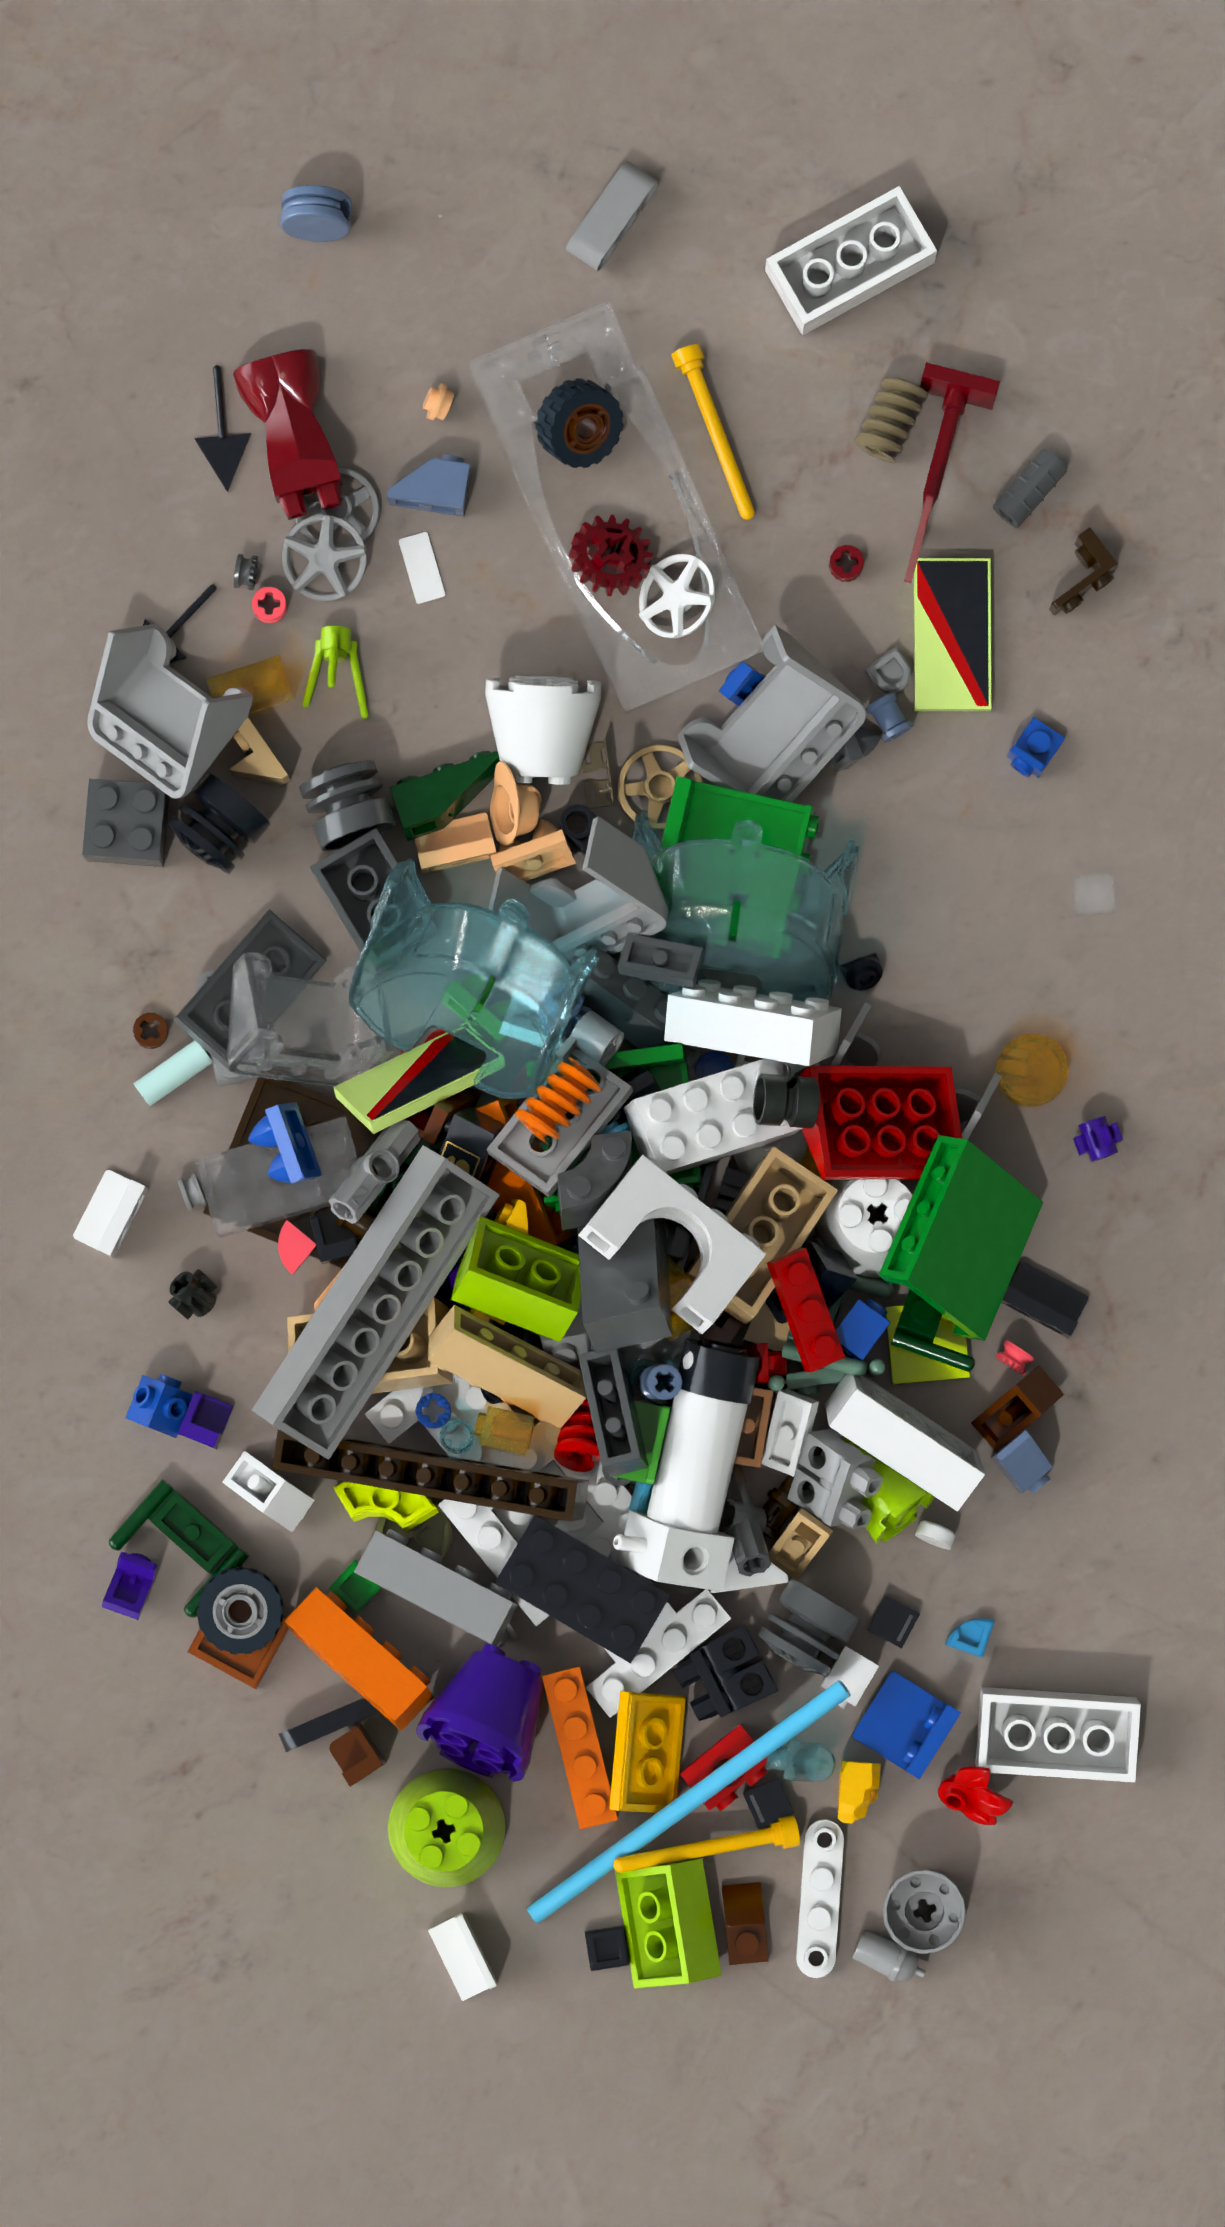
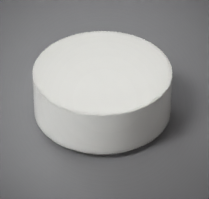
(935, 1534)

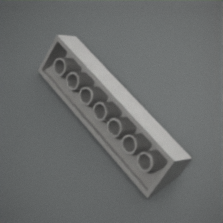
(375, 1302)

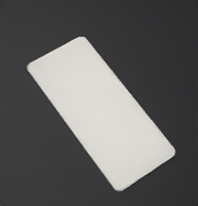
(422, 568)

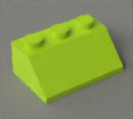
(519, 1279)
(668, 1924)

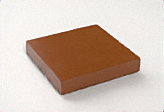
(244, 1667)

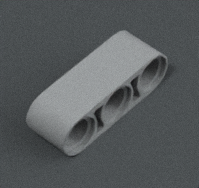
(612, 216)

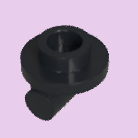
(862, 972)

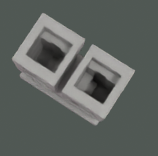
(837, 1480)

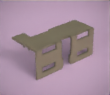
(599, 786)

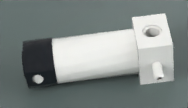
(680, 1532)

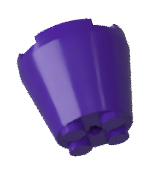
(487, 1714)

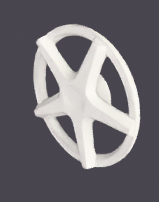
(677, 595)

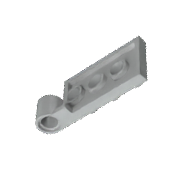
(592, 1046)

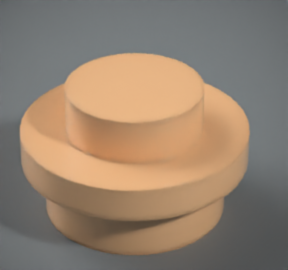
(438, 402)

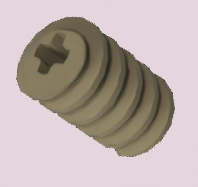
(889, 417)

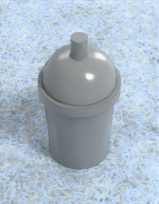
(887, 1957)

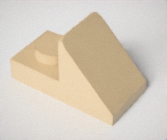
(261, 763)
(799, 1543)

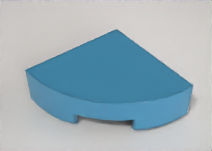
(971, 1636)

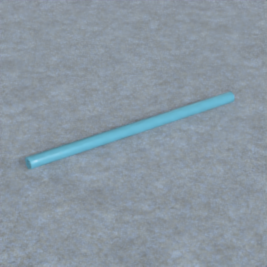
(689, 1800)

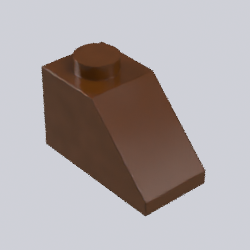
(1017, 1408)

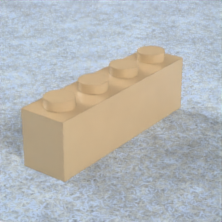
(506, 1367)

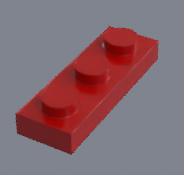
(805, 1310)

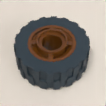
(574, 404)

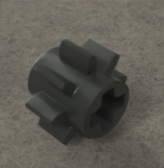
(192, 1294)

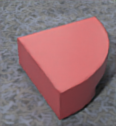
(294, 1247)

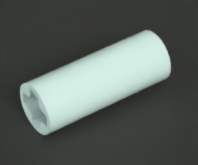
(173, 1073)

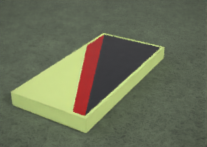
(952, 634)
(411, 1081)

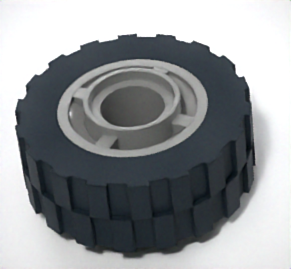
(236, 1635)

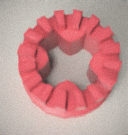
(278, 612)
(1014, 1357)

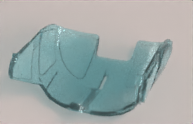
(787, 913)
(432, 964)

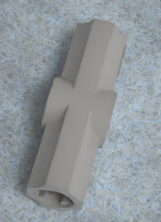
(362, 1183)

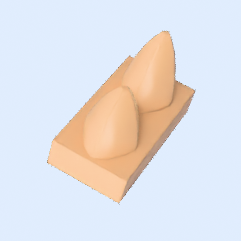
(535, 858)

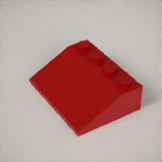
(880, 1119)

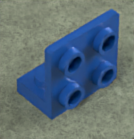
(905, 1724)

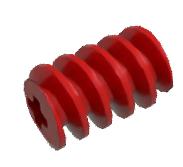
(577, 1441)

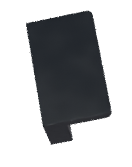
(1045, 1299)

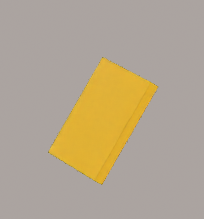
(647, 1751)

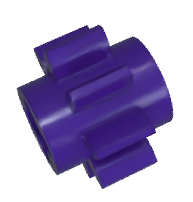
(1098, 1138)

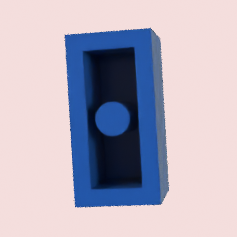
(862, 1328)

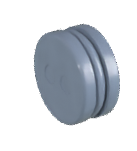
(316, 213)

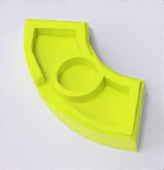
(401, 1507)

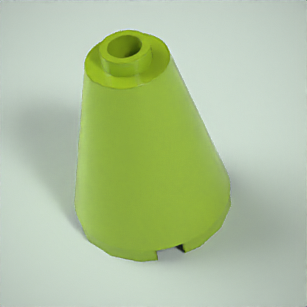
(894, 1504)

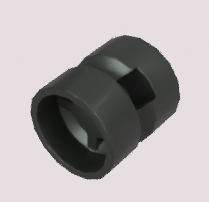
(788, 1101)

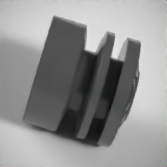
(344, 797)
(808, 1628)

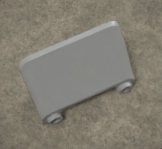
(158, 716)
(780, 730)

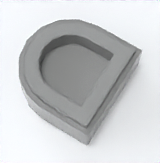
(890, 672)

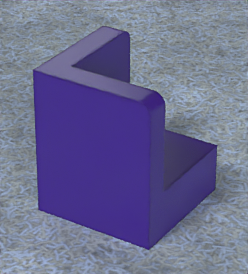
(205, 1419)

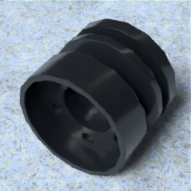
(218, 823)

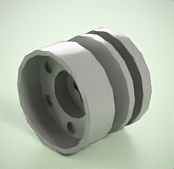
(913, 1931)

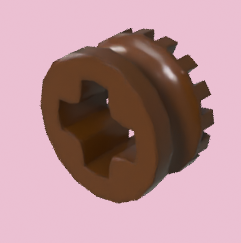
(151, 1042)

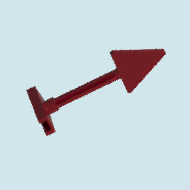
(957, 390)

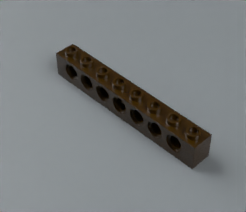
(438, 1477)

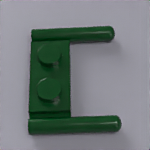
(917, 1332)
(187, 1529)

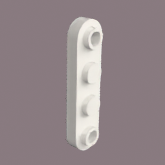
(819, 1898)

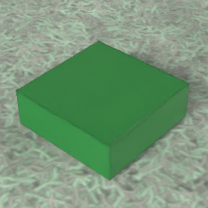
(354, 1589)

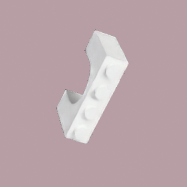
(725, 1253)

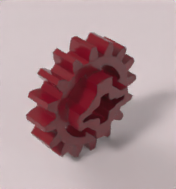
(607, 541)

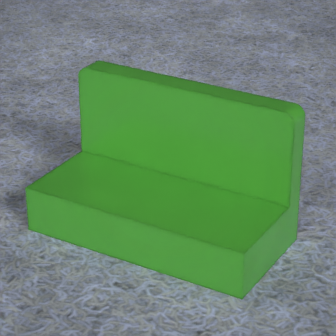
(653, 1425)

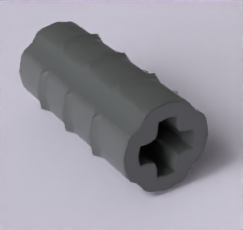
(1030, 488)

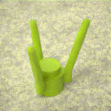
(335, 647)

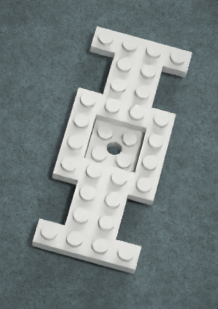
(672, 1634)

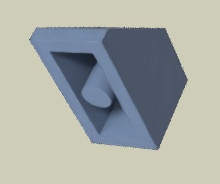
(434, 487)
(1023, 1463)

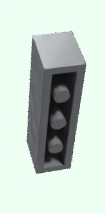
(435, 1587)

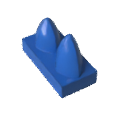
(286, 1129)

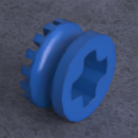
(425, 1419)

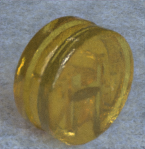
(1032, 1070)

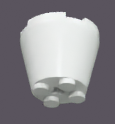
(542, 724)
(846, 1223)

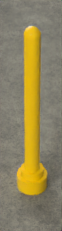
(690, 363)
(781, 1833)

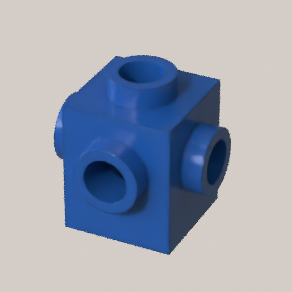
(159, 1404)

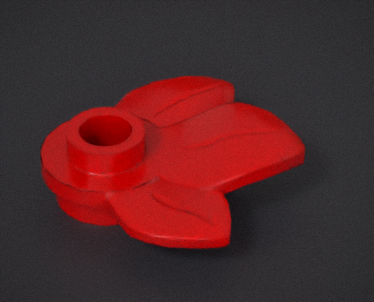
(969, 1794)

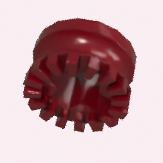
(838, 571)

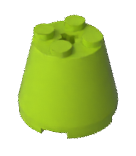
(460, 1801)

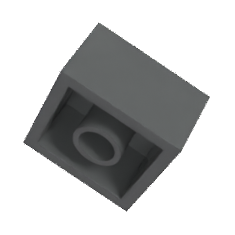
(125, 823)

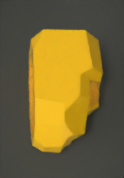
(857, 1789)

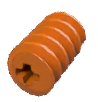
(558, 1100)

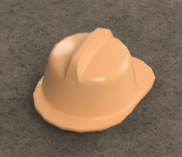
(512, 806)

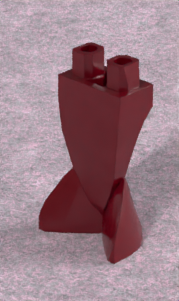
(300, 460)

